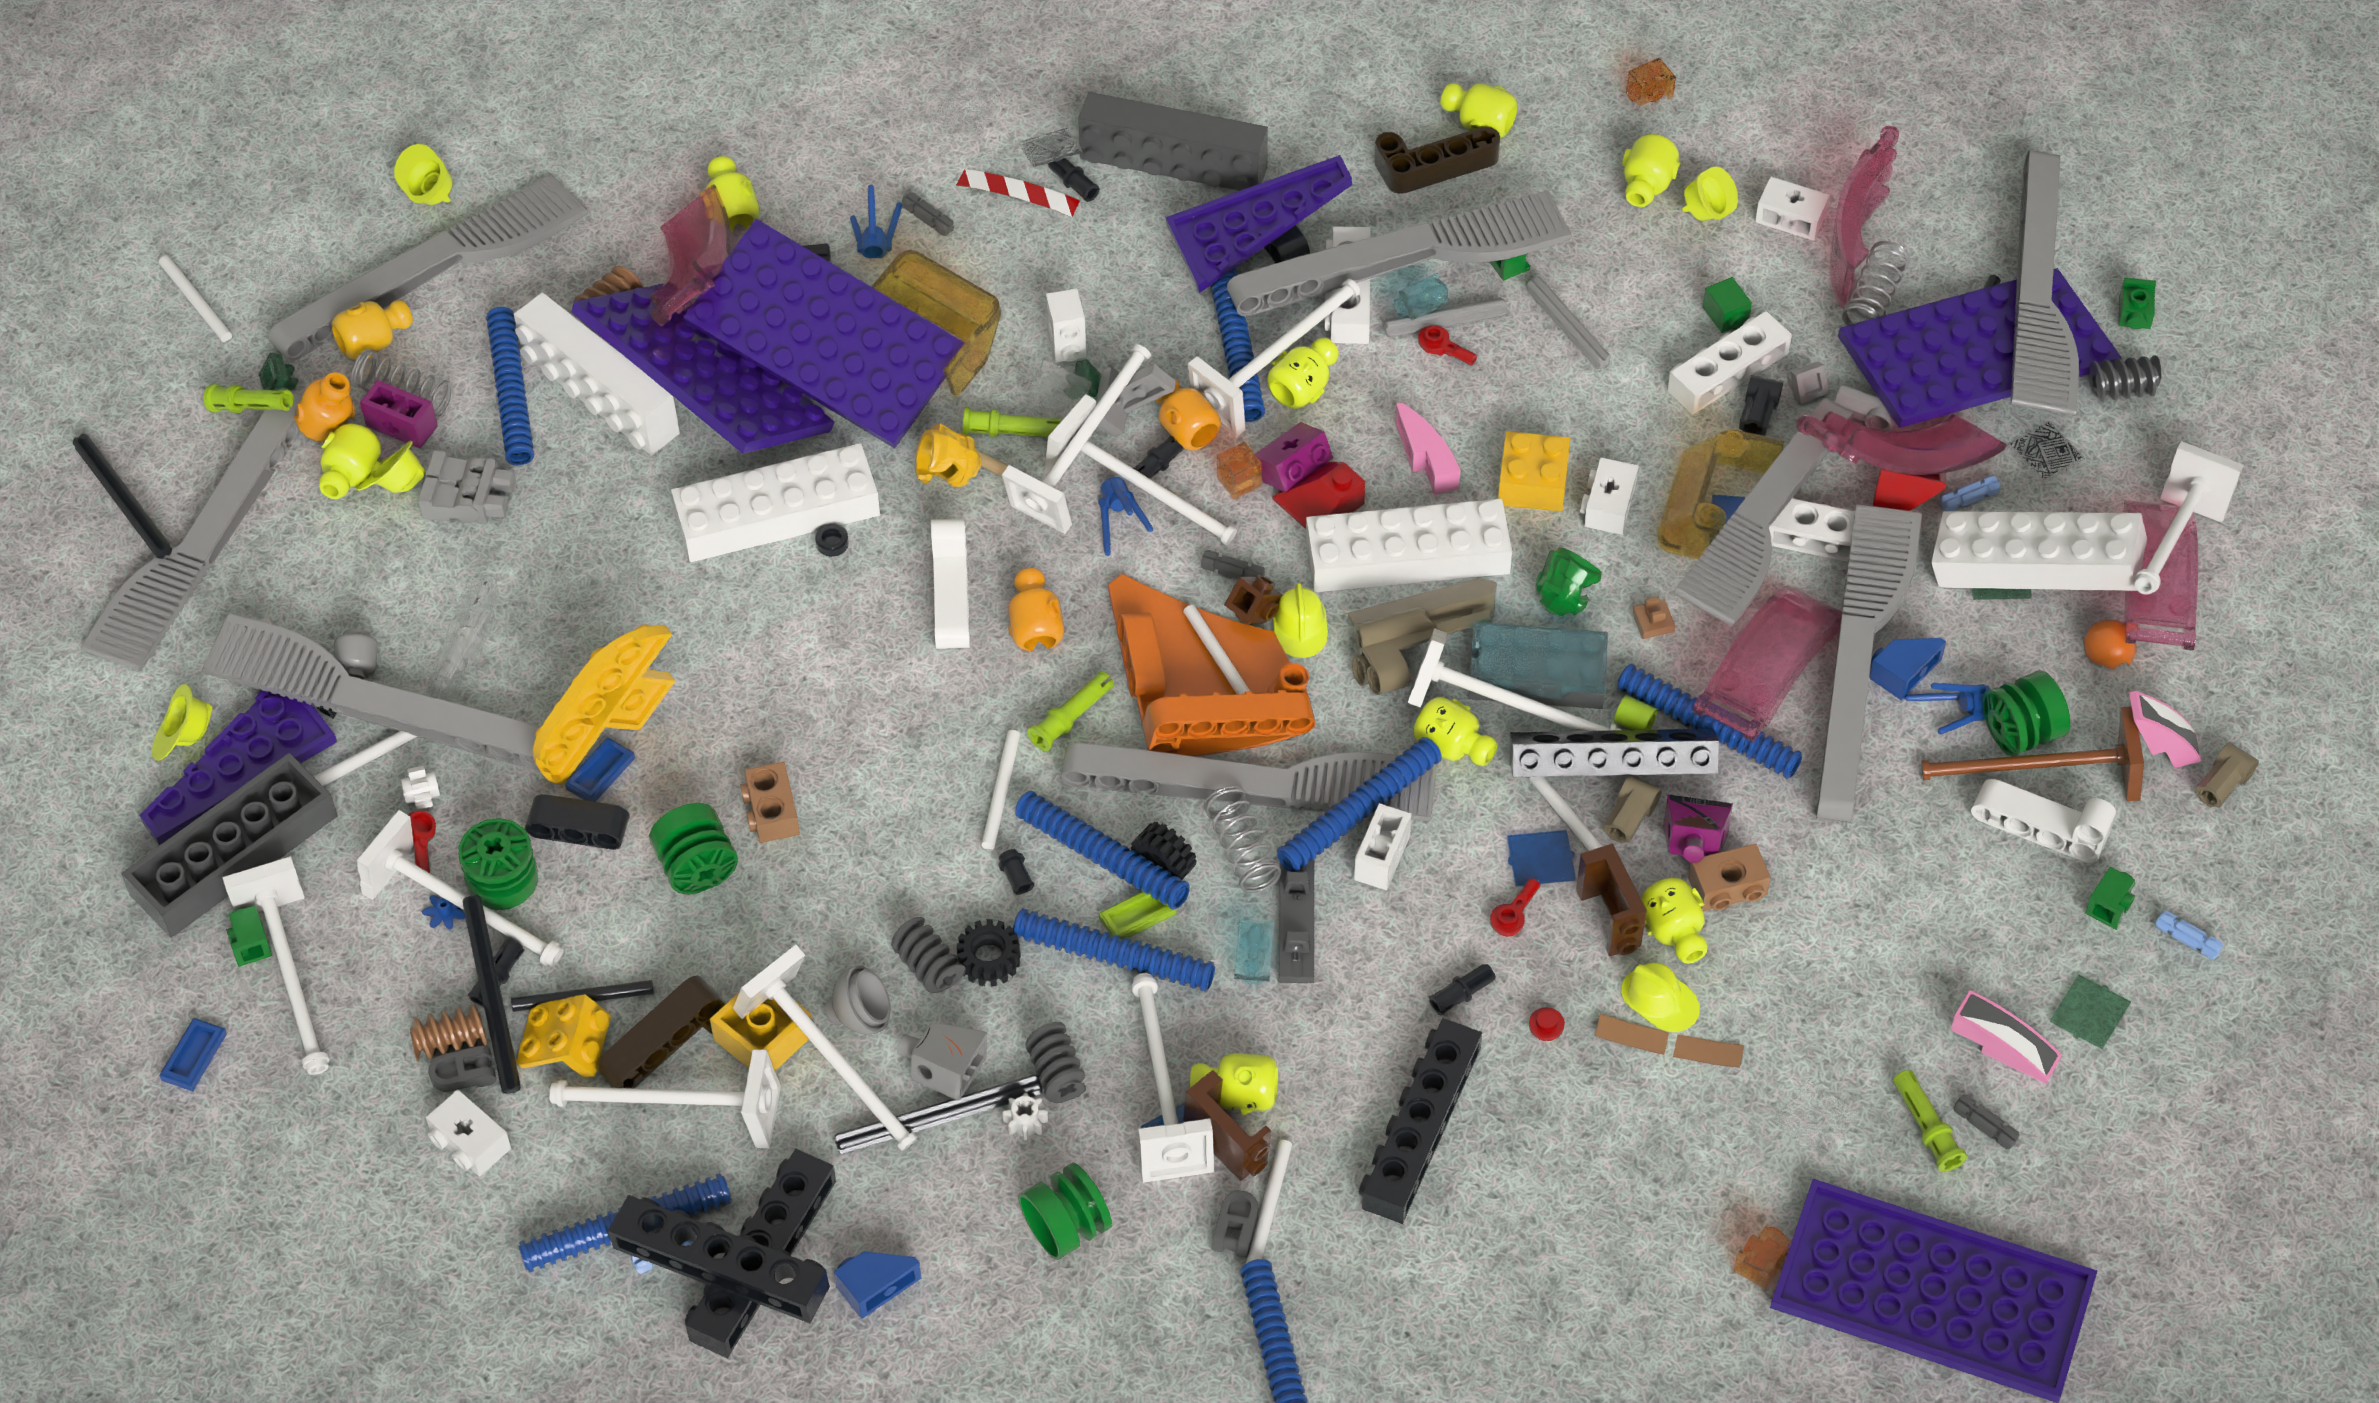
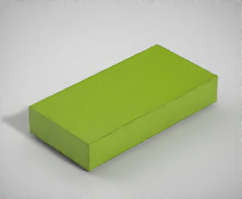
(1134, 915)

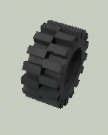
(1165, 849)
(989, 935)

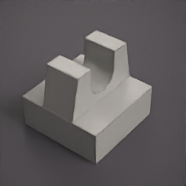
(1808, 382)

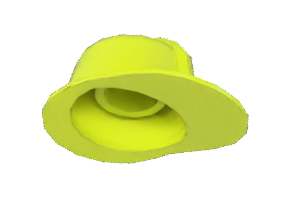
(423, 175)
(1711, 195)
(397, 472)
(1301, 622)
(183, 723)
(1660, 997)

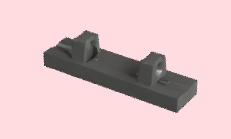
(1296, 925)

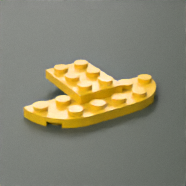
(609, 693)

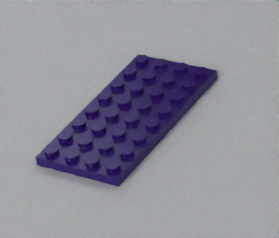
(825, 333)
(1958, 350)
(710, 380)
(1934, 1290)

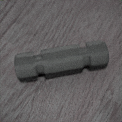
(928, 213)
(1230, 566)
(1986, 1121)

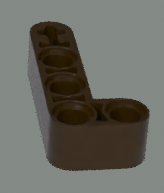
(1434, 162)
(660, 1033)

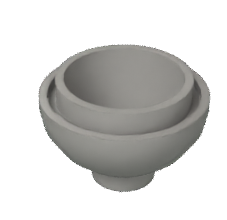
(859, 1001)

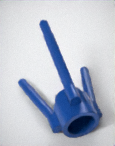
(873, 241)
(1118, 498)
(1969, 698)

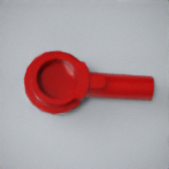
(1436, 340)
(423, 831)
(1509, 918)

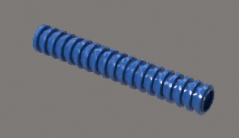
(1237, 346)
(510, 386)
(1681, 707)
(1359, 804)
(1102, 850)
(1114, 949)
(595, 1232)
(1272, 1332)

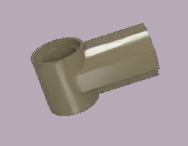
(2228, 771)
(1633, 804)

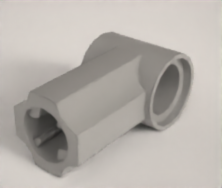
(1865, 408)

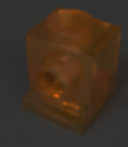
(1650, 82)
(1762, 1256)

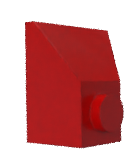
(1906, 490)
(1324, 492)

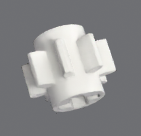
(420, 787)
(1025, 1116)

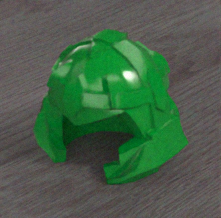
(1562, 582)

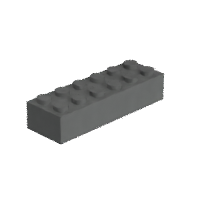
(1172, 142)
(239, 833)

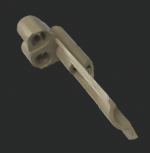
(1409, 622)

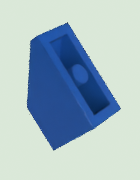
(1905, 663)
(875, 1279)

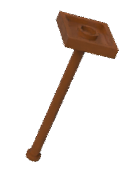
(2127, 754)

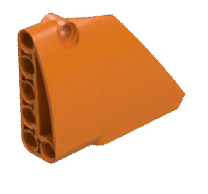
(1182, 691)

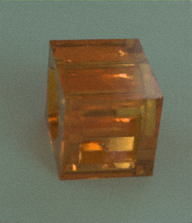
(1239, 470)

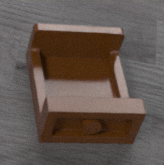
(1605, 875)
(1231, 1144)

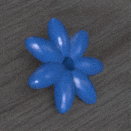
(442, 911)

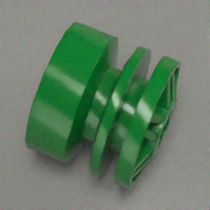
(2026, 713)
(693, 848)
(498, 863)
(1067, 1209)

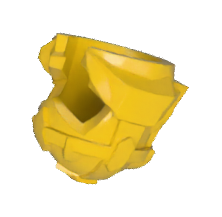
(946, 455)

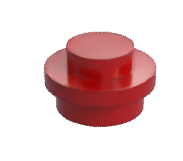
(1546, 1024)

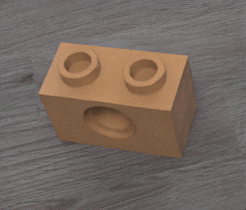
(1739, 864)

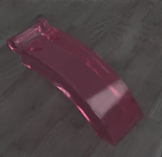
(1858, 200)
(697, 248)
(1922, 451)
(2176, 598)
(1768, 659)

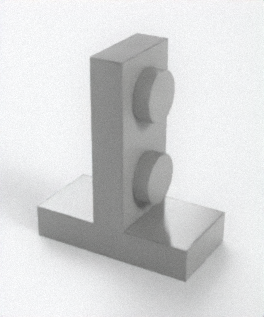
(1141, 389)

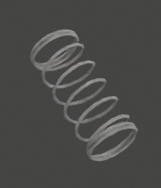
(1850, 304)
(430, 397)
(1257, 866)

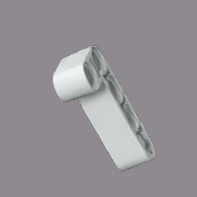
(950, 583)
(2045, 821)

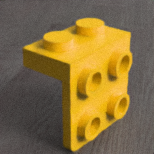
(566, 1032)

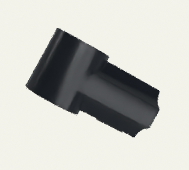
(1760, 400)

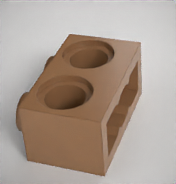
(771, 802)

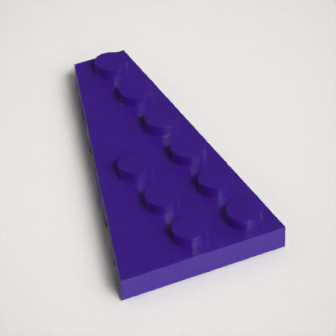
(1237, 226)
(235, 757)

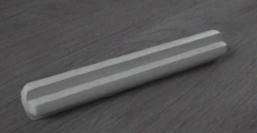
(1447, 317)
(1568, 322)

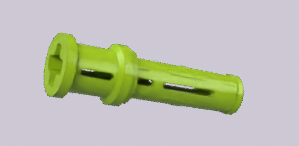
(237, 398)
(996, 423)
(1061, 719)
(1936, 1134)

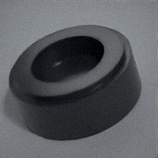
(832, 540)

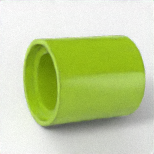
(1635, 714)

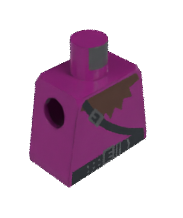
(1696, 826)

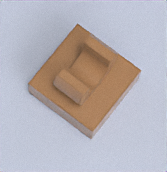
(1653, 618)

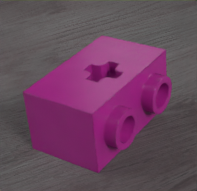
(398, 414)
(1294, 456)

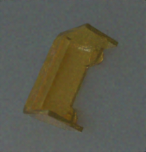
(949, 303)
(1688, 521)

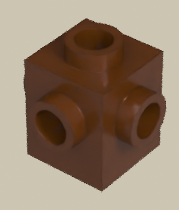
(1254, 599)

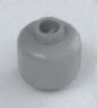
(356, 652)

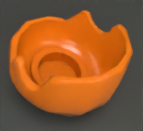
(2106, 644)

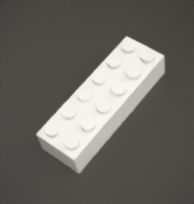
(596, 374)
(775, 502)
(1408, 545)
(2039, 550)

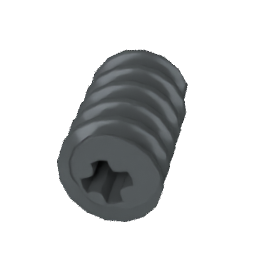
(2125, 376)
(927, 955)
(1056, 1063)

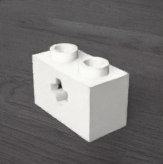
(1792, 208)
(1066, 325)
(1610, 495)
(1382, 846)
(467, 1133)

